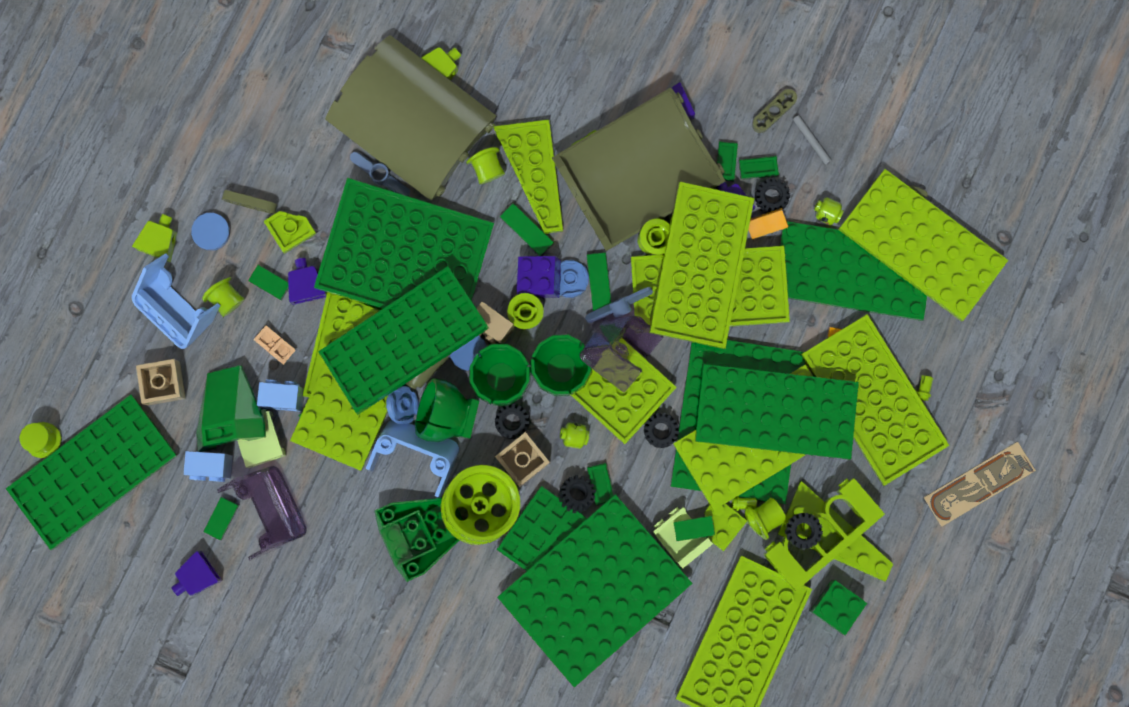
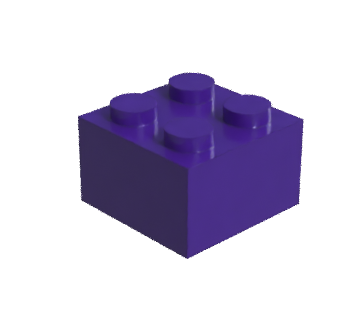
(539, 276)

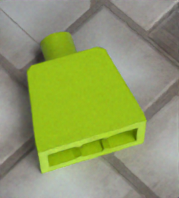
(443, 62)
(157, 238)

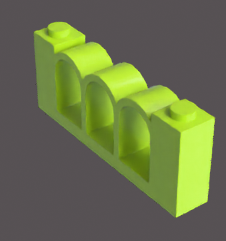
(861, 504)

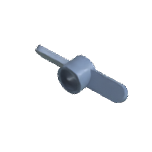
(370, 167)
(618, 307)

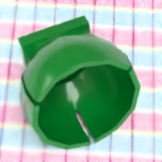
(558, 365)
(500, 374)
(444, 412)

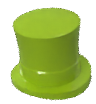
(486, 165)
(654, 236)
(225, 296)
(525, 311)
(40, 439)
(765, 517)

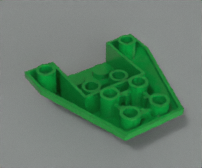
(228, 410)
(415, 535)

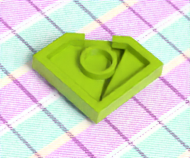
(289, 230)
(726, 525)

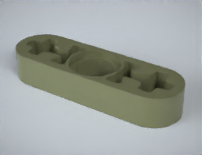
(788, 105)
(249, 202)

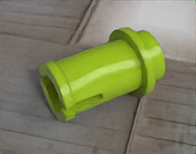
(925, 387)
(743, 503)

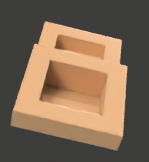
(274, 344)

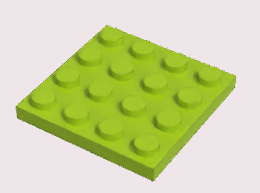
(627, 411)

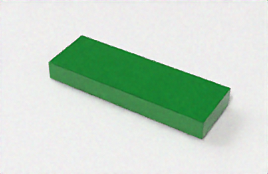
(526, 230)
(598, 280)

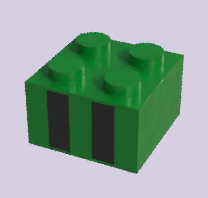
(838, 607)

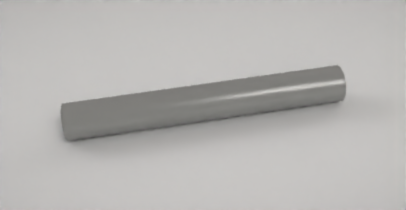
(812, 140)

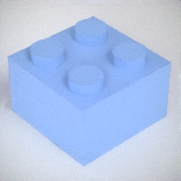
(280, 396)
(212, 465)

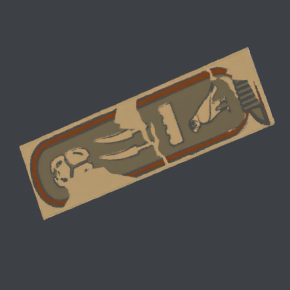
(979, 484)

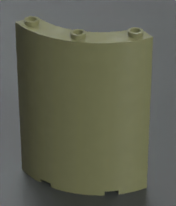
(409, 117)
(635, 166)

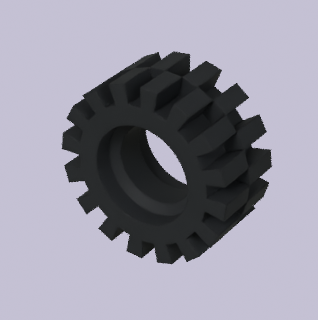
(779, 187)
(667, 420)
(500, 421)
(582, 485)
(814, 524)

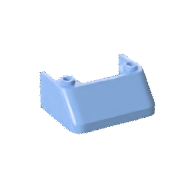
(167, 308)
(443, 452)

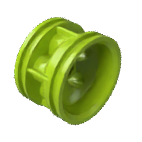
(505, 495)

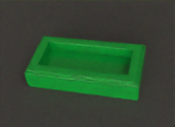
(727, 158)
(758, 167)
(269, 282)
(600, 478)
(221, 518)
(694, 528)

